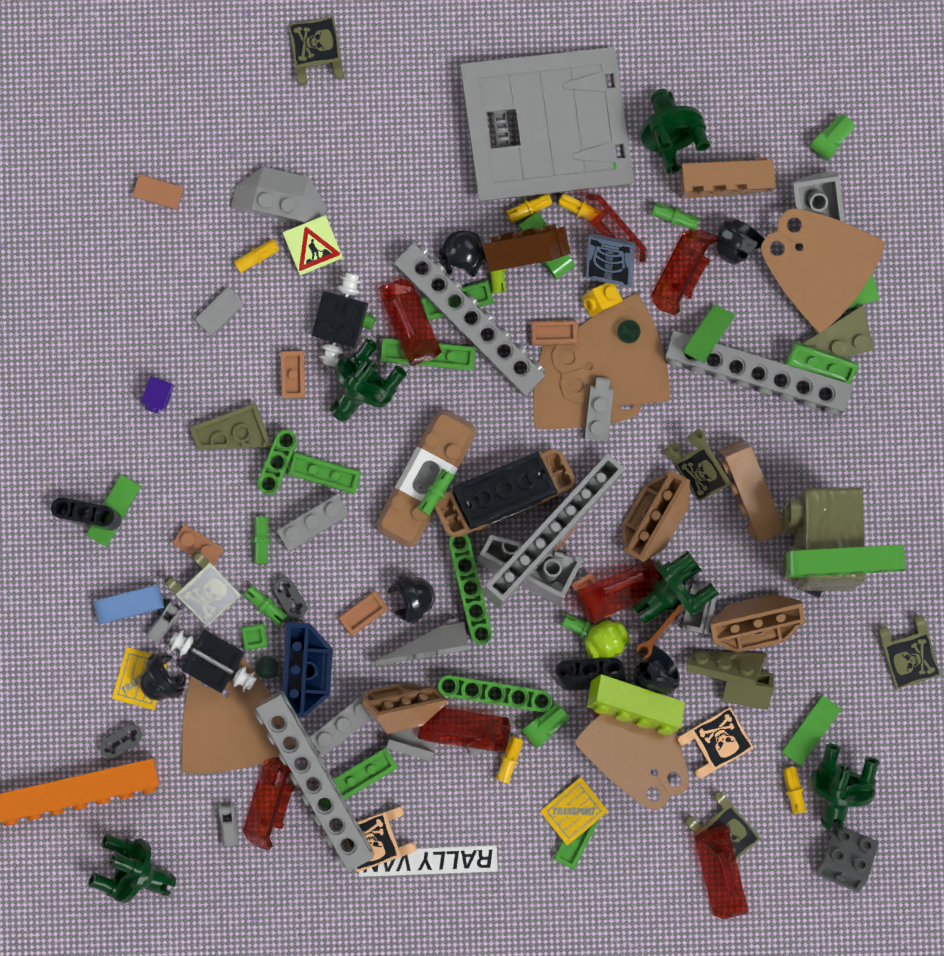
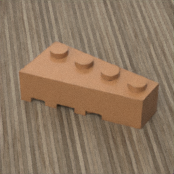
(726, 178)
(751, 489)

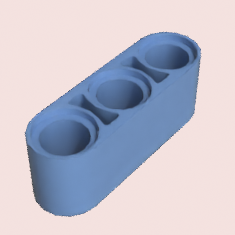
(129, 604)

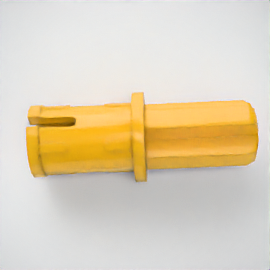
(578, 207)
(528, 208)
(256, 255)
(509, 759)
(794, 790)

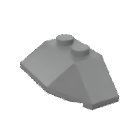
(279, 196)

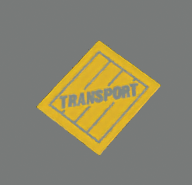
(127, 683)
(574, 811)

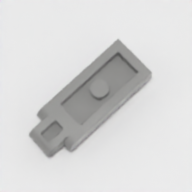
(599, 410)

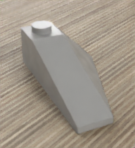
(820, 194)
(440, 641)

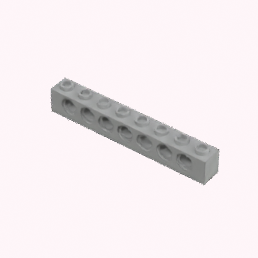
(439, 299)
(838, 390)
(553, 531)
(347, 856)

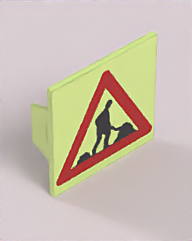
(312, 245)

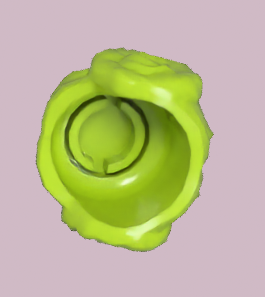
(606, 640)

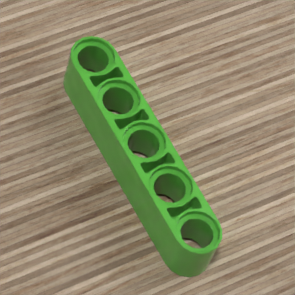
(845, 561)
(469, 600)
(505, 700)

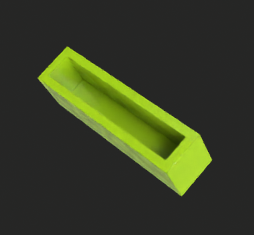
(635, 705)

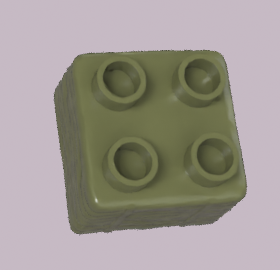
(825, 521)

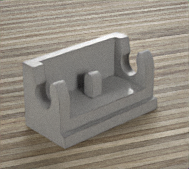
(701, 621)

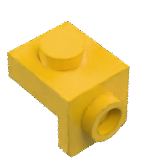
(601, 298)

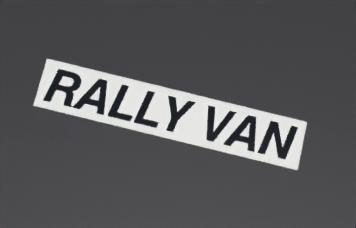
(439, 861)

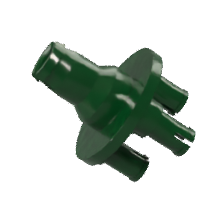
(672, 129)
(362, 383)
(671, 590)
(842, 786)
(132, 870)

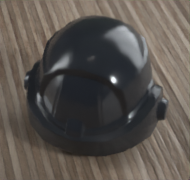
(737, 240)
(464, 251)
(418, 597)
(658, 673)
(157, 683)

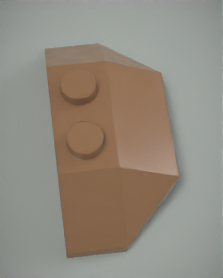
(655, 515)
(757, 622)
(402, 706)

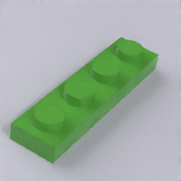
(452, 356)
(363, 775)

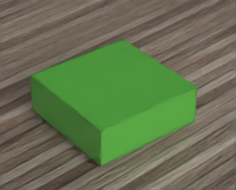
(254, 637)

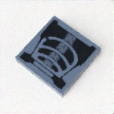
(610, 260)

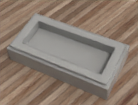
(219, 311)

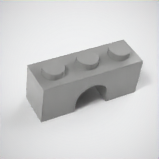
(313, 522)
(340, 727)

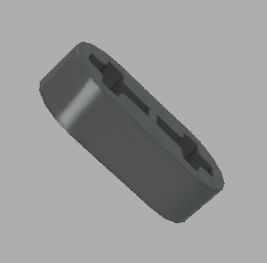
(285, 601)
(124, 746)

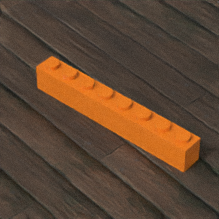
(79, 791)

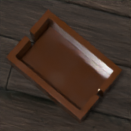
(526, 247)

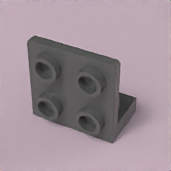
(848, 859)

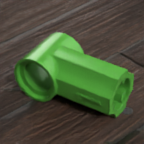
(829, 141)
(541, 728)

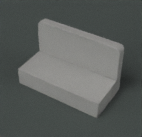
(408, 743)

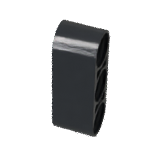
(95, 518)
(580, 668)

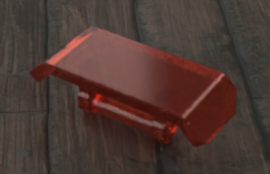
(604, 231)
(682, 271)
(409, 321)
(618, 591)
(467, 730)
(268, 803)
(721, 872)

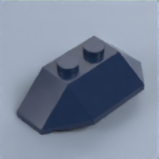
(306, 668)

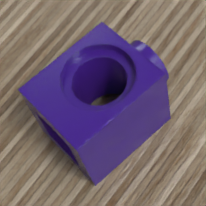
(157, 395)

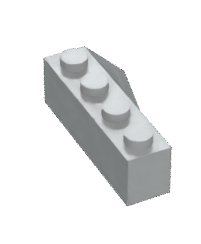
(549, 580)

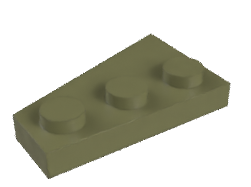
(846, 336)
(232, 431)
(728, 666)

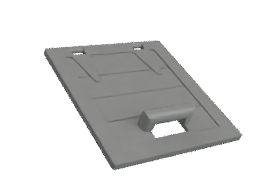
(563, 122)

